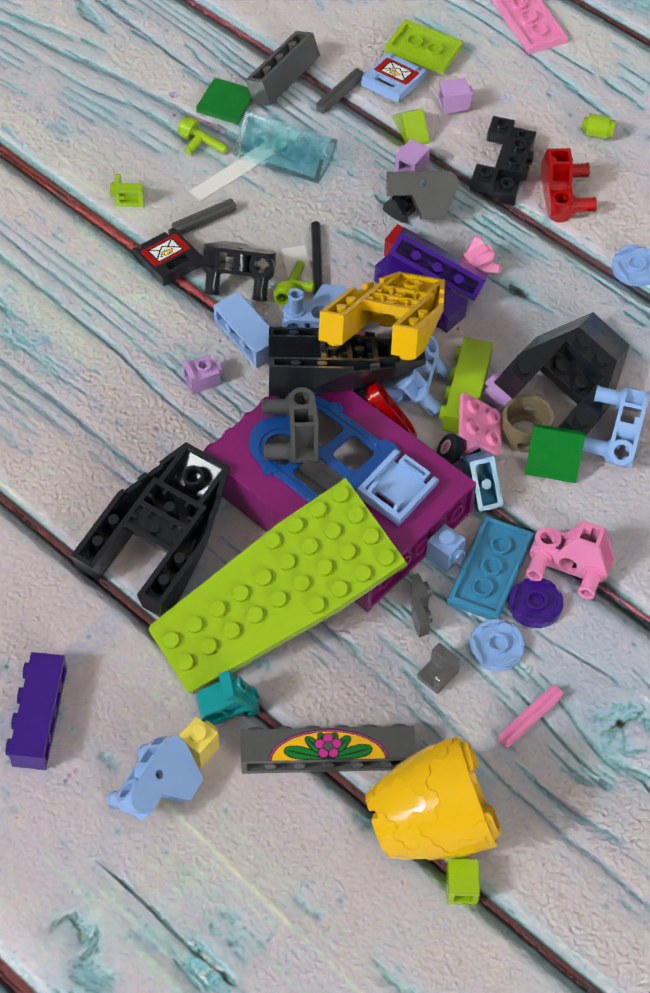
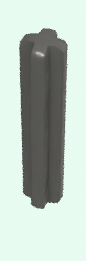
(339, 91)
(204, 216)

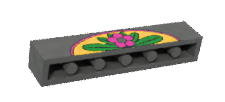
(325, 748)

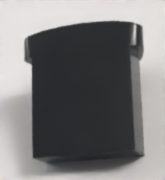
(399, 207)

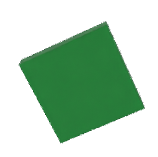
(225, 101)
(555, 453)

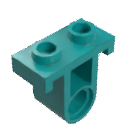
(227, 699)

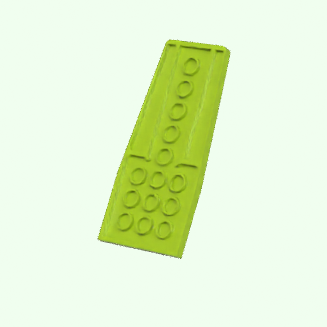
(278, 588)

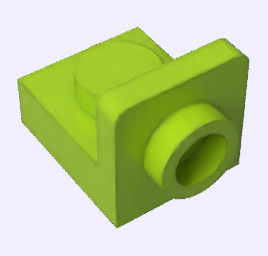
(127, 193)

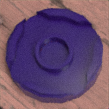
(535, 603)

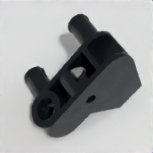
(244, 264)

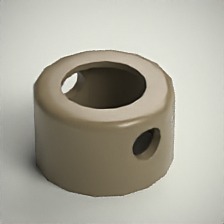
(515, 412)

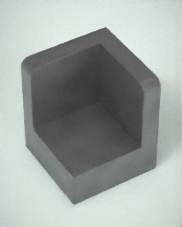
(440, 669)

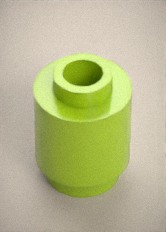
(598, 126)

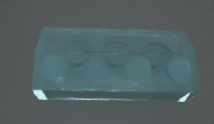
(284, 147)

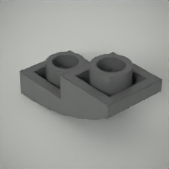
(419, 605)

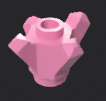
(481, 256)

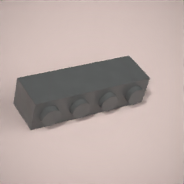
(282, 67)

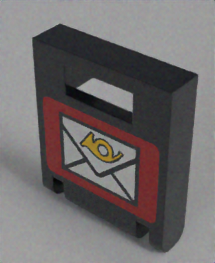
(164, 251)

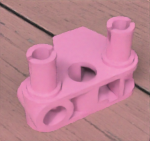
(584, 544)

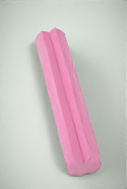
(530, 716)

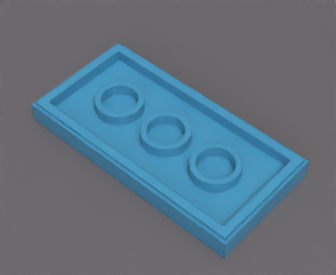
(490, 568)

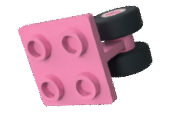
(477, 426)

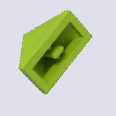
(412, 125)

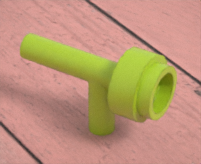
(189, 128)
(283, 287)

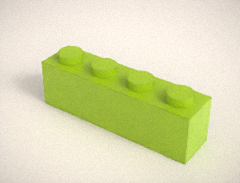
(466, 377)

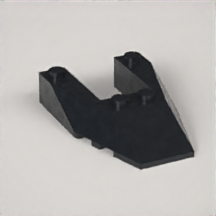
(302, 360)
(575, 360)
(168, 509)

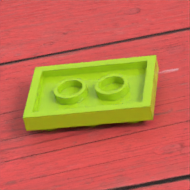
(424, 46)

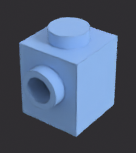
(445, 548)

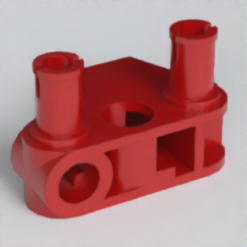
(556, 178)

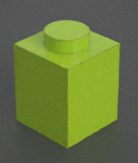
(462, 881)

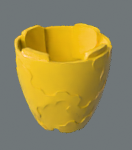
(433, 805)

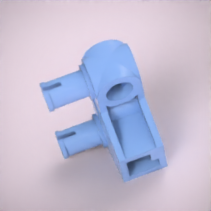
(307, 314)
(414, 388)
(624, 433)
(162, 772)

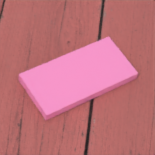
(531, 24)

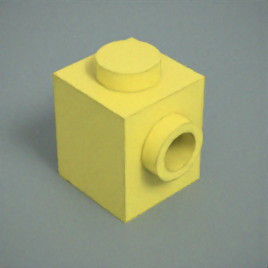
(201, 740)

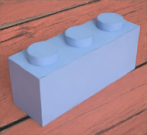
(244, 327)

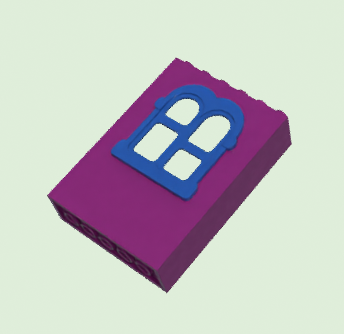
(272, 493)

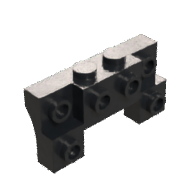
(511, 166)

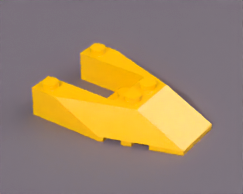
(399, 300)

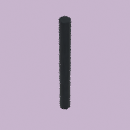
(316, 255)

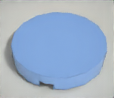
(632, 265)
(496, 645)

